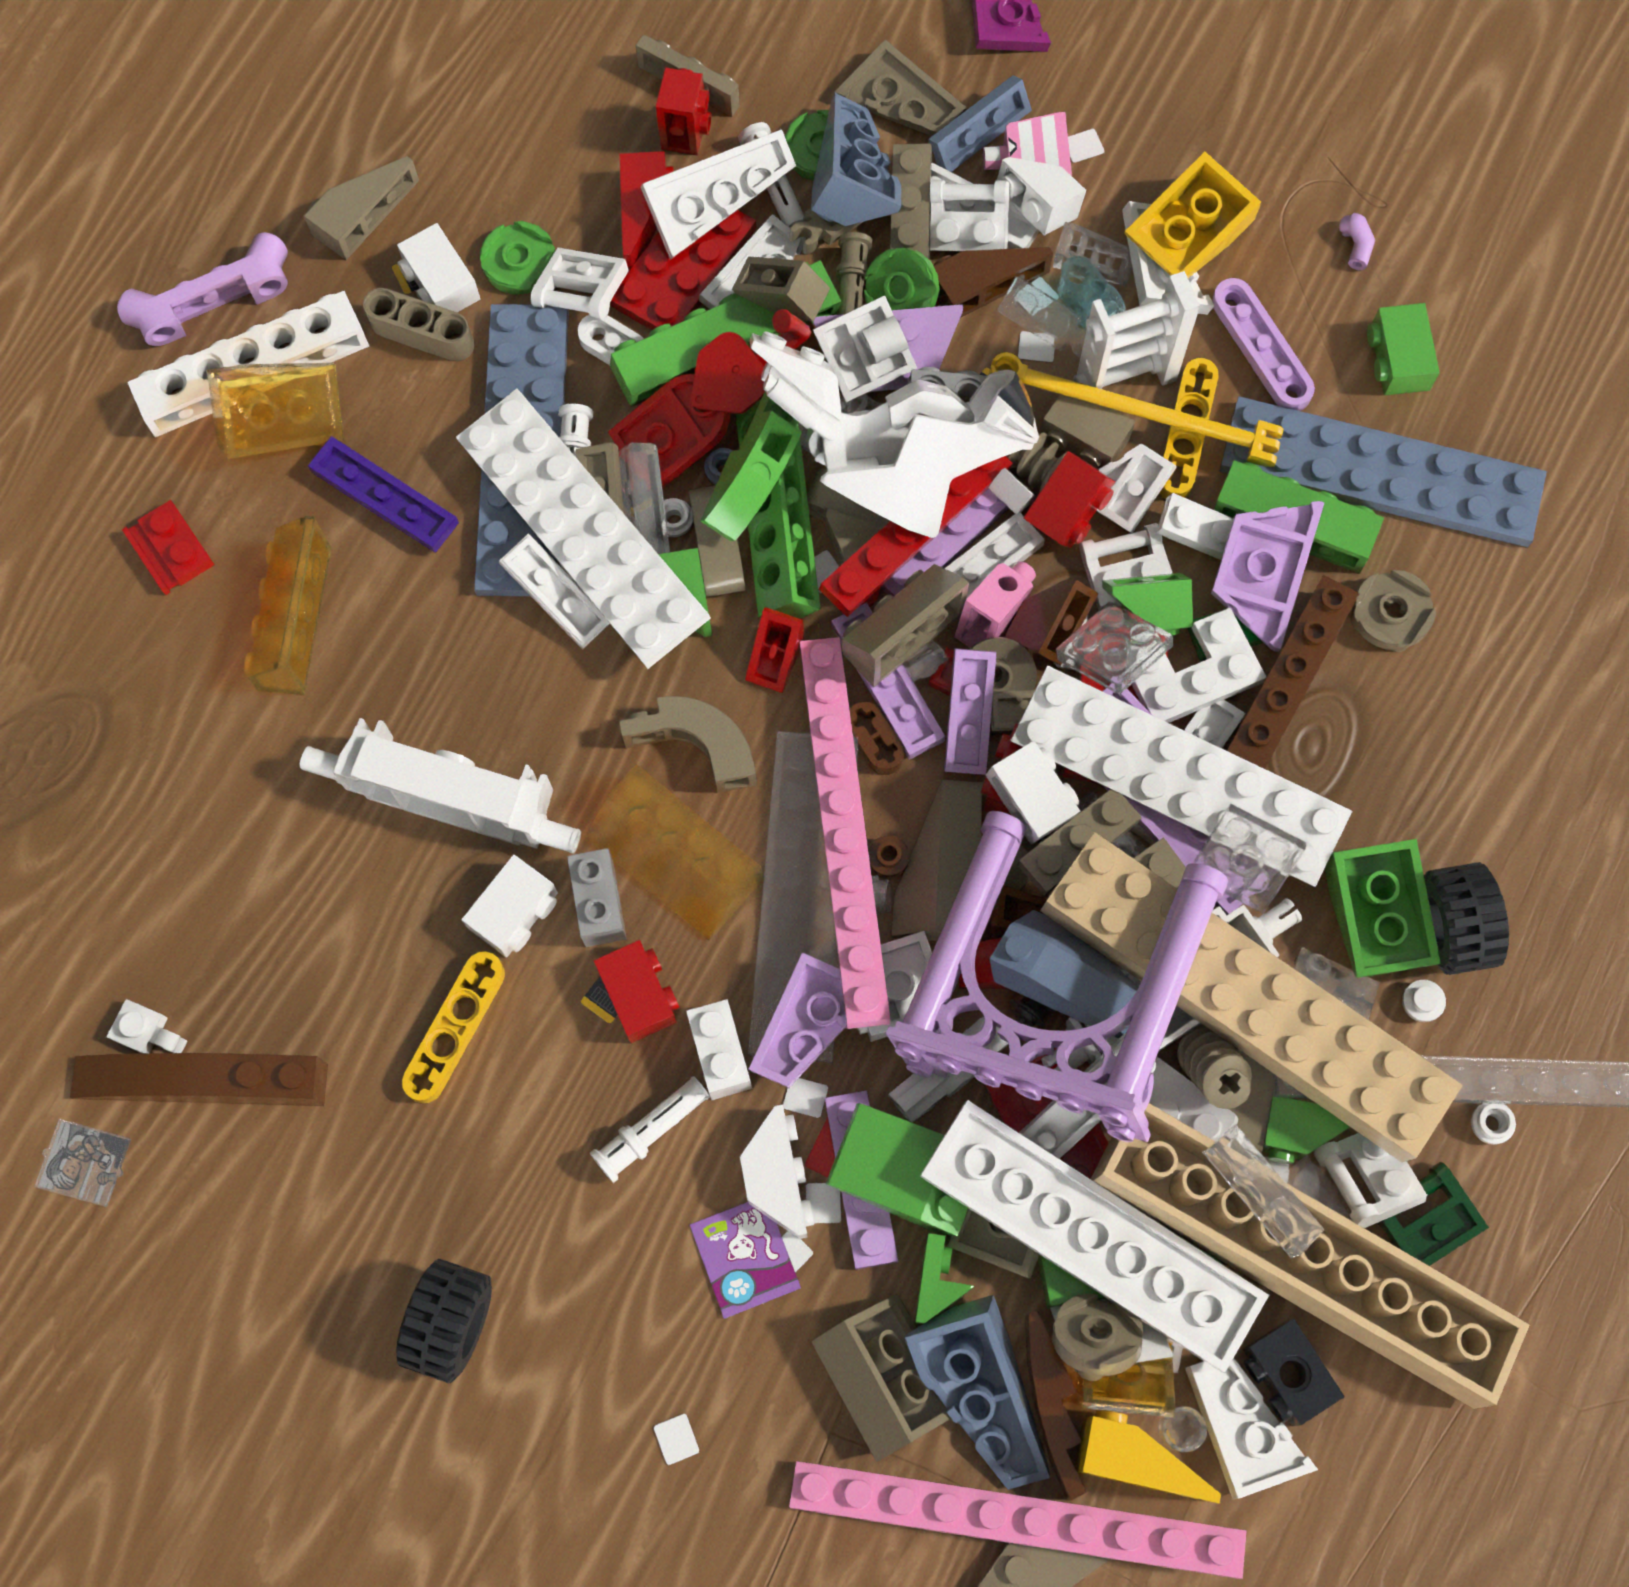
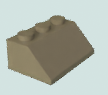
(905, 622)
(879, 1378)

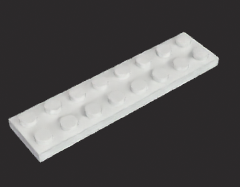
(583, 528)
(1172, 768)
(1095, 1236)

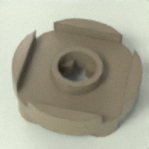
(1388, 632)
(1094, 1356)

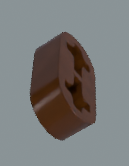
(882, 732)

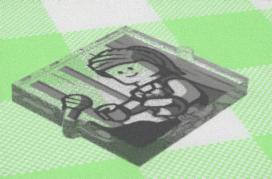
(82, 1162)

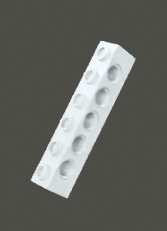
(339, 339)

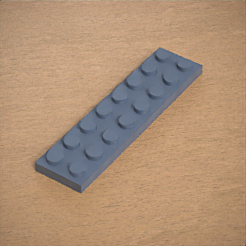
(528, 355)
(1398, 473)

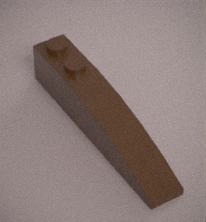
(201, 1078)

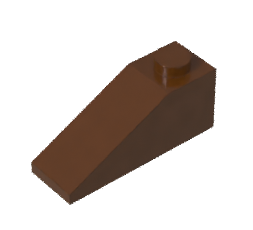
(986, 275)

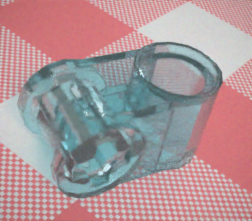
(1081, 296)

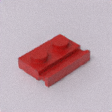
(168, 547)

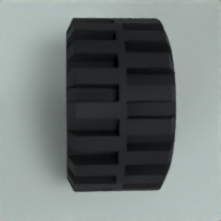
(1467, 918)
(443, 1320)

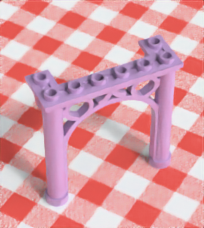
(932, 1047)

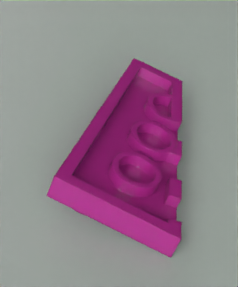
(1008, 25)

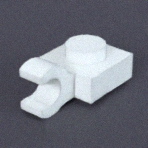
(142, 1029)

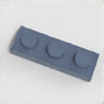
(980, 124)

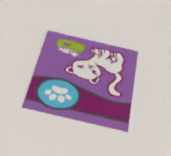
(744, 1258)

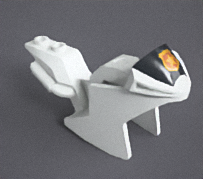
(907, 448)

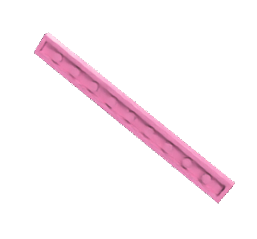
(844, 835)
(1019, 1520)

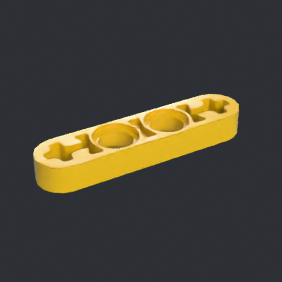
(1204, 402)
(448, 1024)

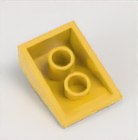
(1194, 218)
(1133, 1457)

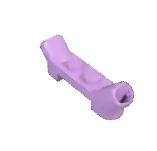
(162, 315)

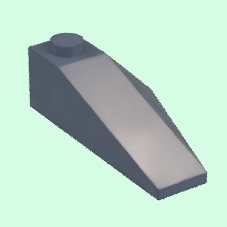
(851, 171)
(1060, 970)
(976, 1376)

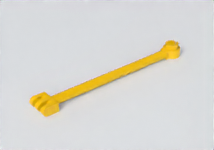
(1258, 441)

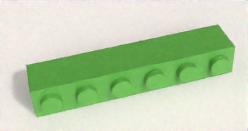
(673, 351)

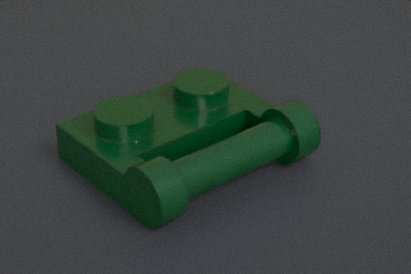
(1442, 1227)

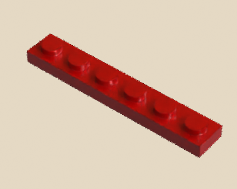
(895, 545)

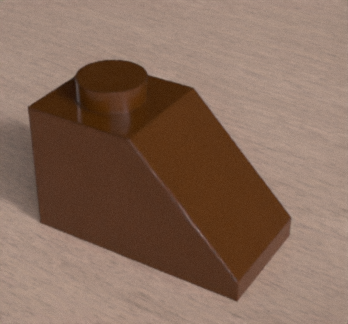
(1051, 617)

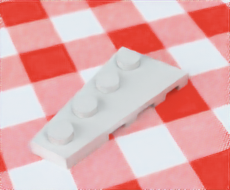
(709, 191)

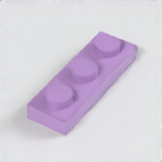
(970, 711)

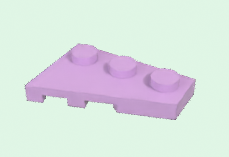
(803, 1022)

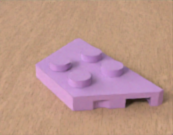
(927, 335)
(1265, 567)

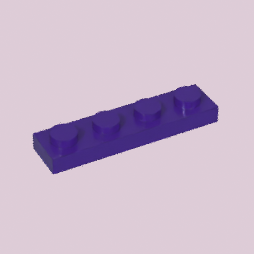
(383, 494)

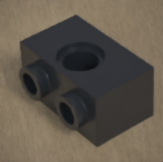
(1315, 1387)

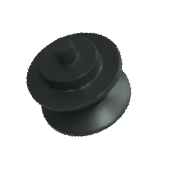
(1029, 1011)

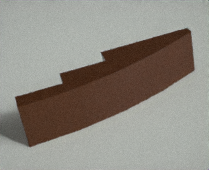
(1049, 1386)

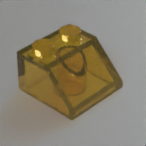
(1141, 1389)

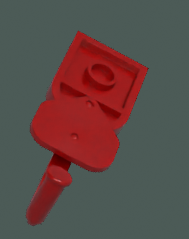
(723, 383)

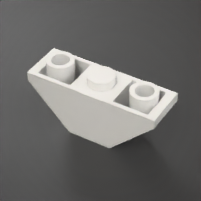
(774, 1175)

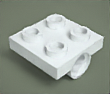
(865, 348)

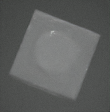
(925, 661)

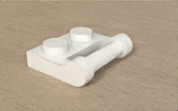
(969, 229)
(582, 273)
(1152, 564)
(1387, 1178)

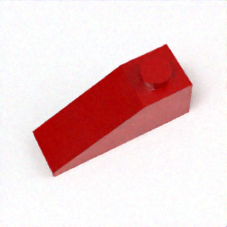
(636, 216)

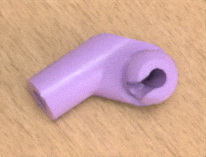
(1362, 236)

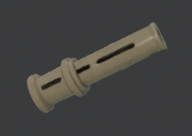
(852, 269)

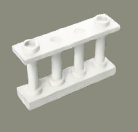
(1158, 354)

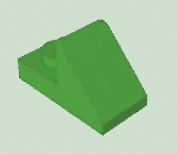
(934, 1293)

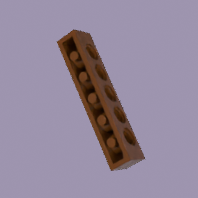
(1293, 672)

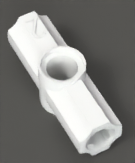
(920, 1094)

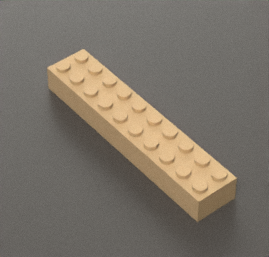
(1260, 1004)
(1341, 1278)

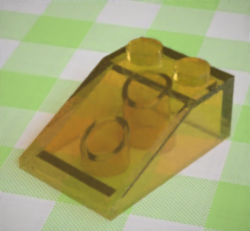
(274, 407)

